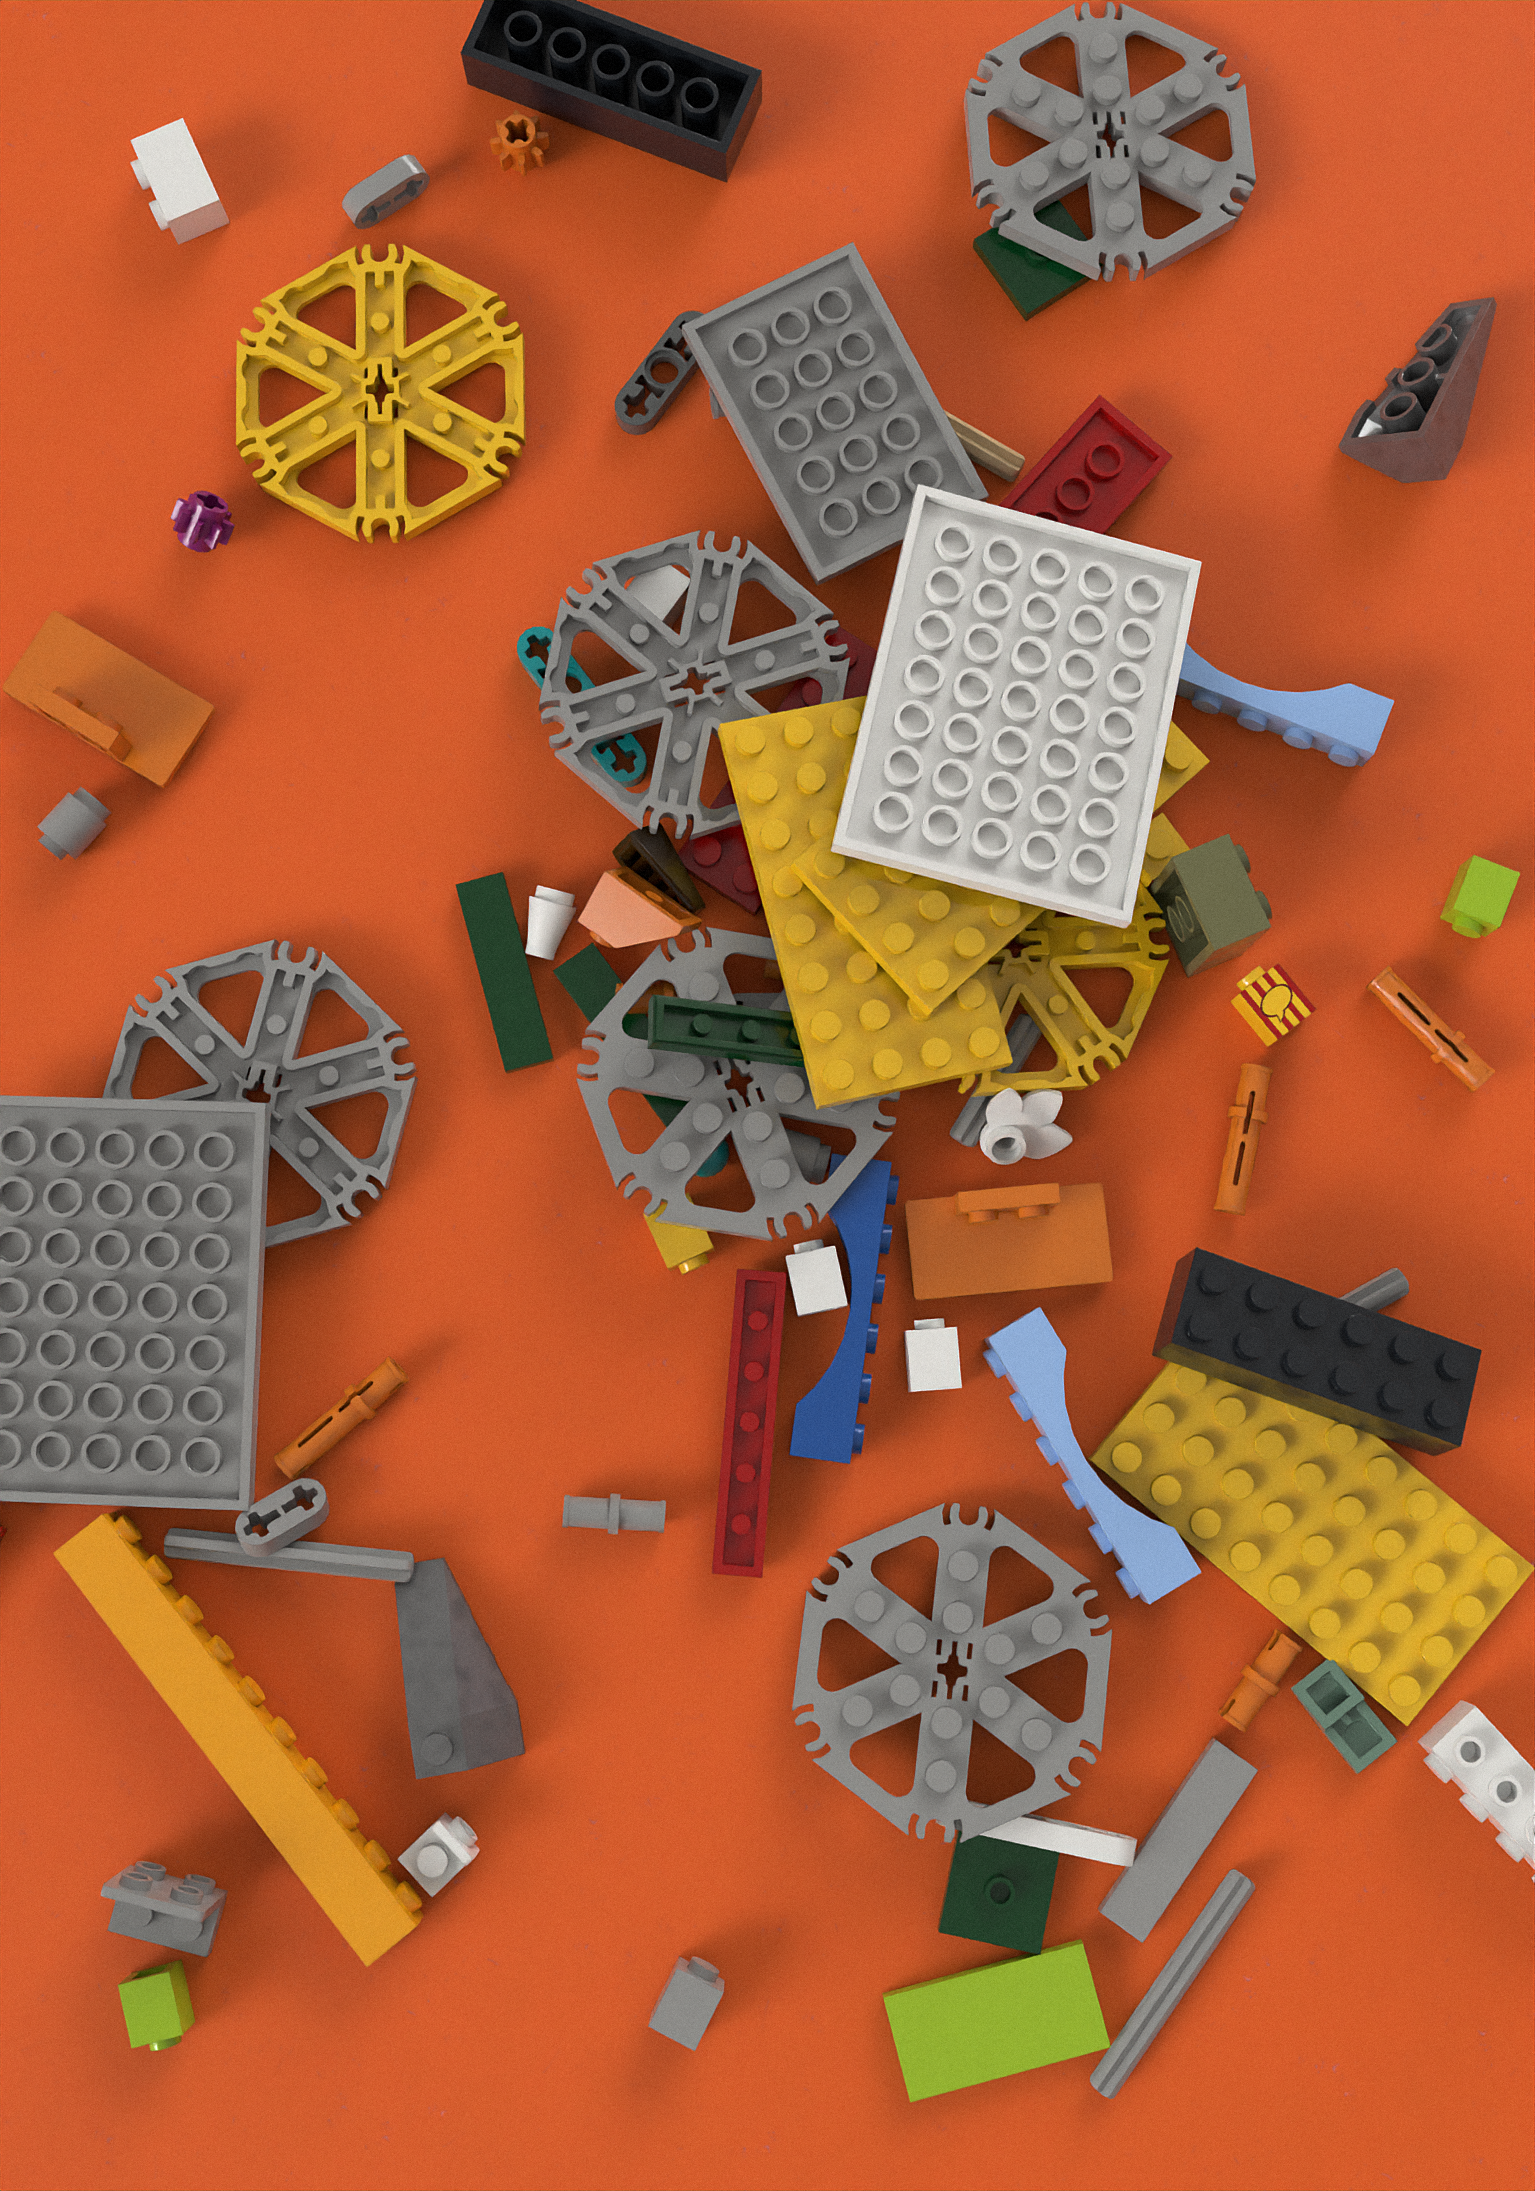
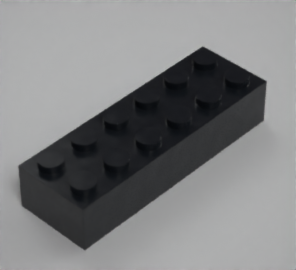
(616, 80)
(1317, 1352)

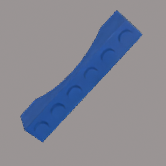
(827, 1415)

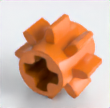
(520, 143)

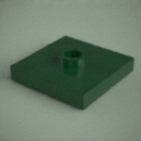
(1025, 275)
(998, 1892)

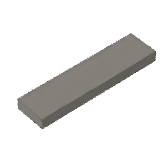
(1177, 1840)

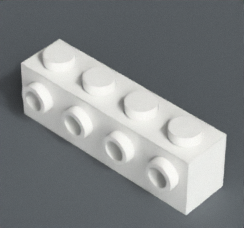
(1489, 1772)

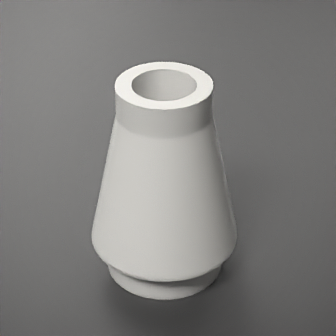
(548, 920)

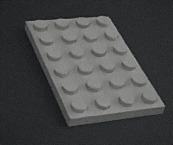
(830, 409)

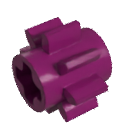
(202, 521)

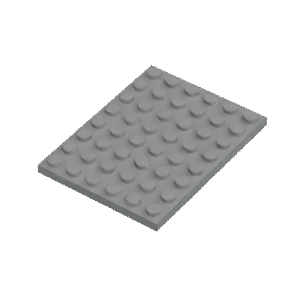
(131, 1300)

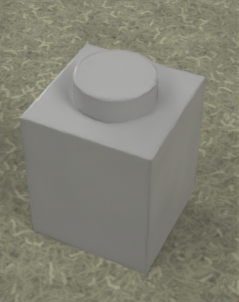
(687, 2001)

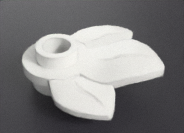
(1025, 1124)

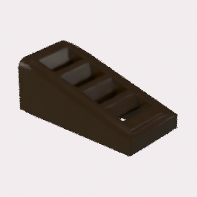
(659, 864)

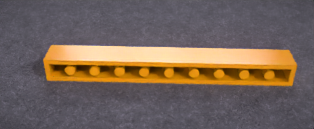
(241, 1736)

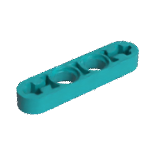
(607, 761)

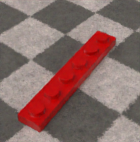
(749, 1423)

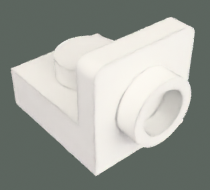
(440, 1853)

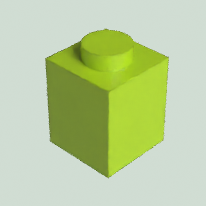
(1479, 897)
(157, 2006)

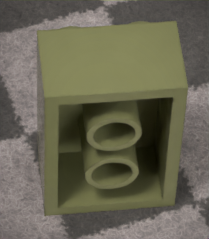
(1210, 904)

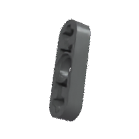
(634, 392)

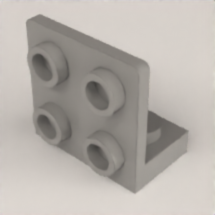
(165, 1907)

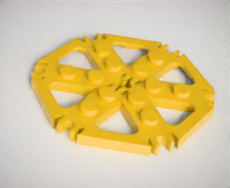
(341, 374)
(1058, 1005)

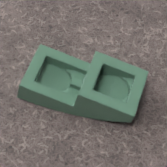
(1343, 1715)

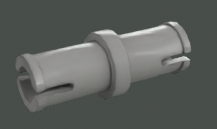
(614, 1513)

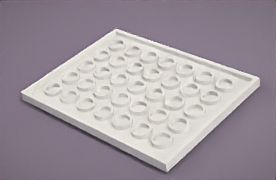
(1019, 707)

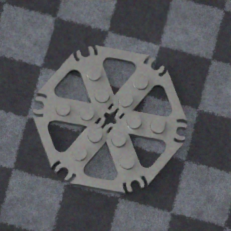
(1082, 156)
(664, 667)
(272, 1052)
(707, 1117)
(991, 1698)

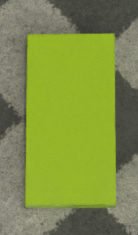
(996, 2020)

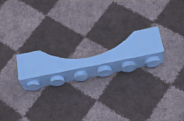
(1335, 720)
(1147, 1550)

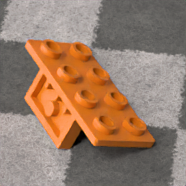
(109, 699)
(1008, 1240)

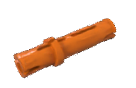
(1430, 1030)
(1253, 1081)
(357, 1404)

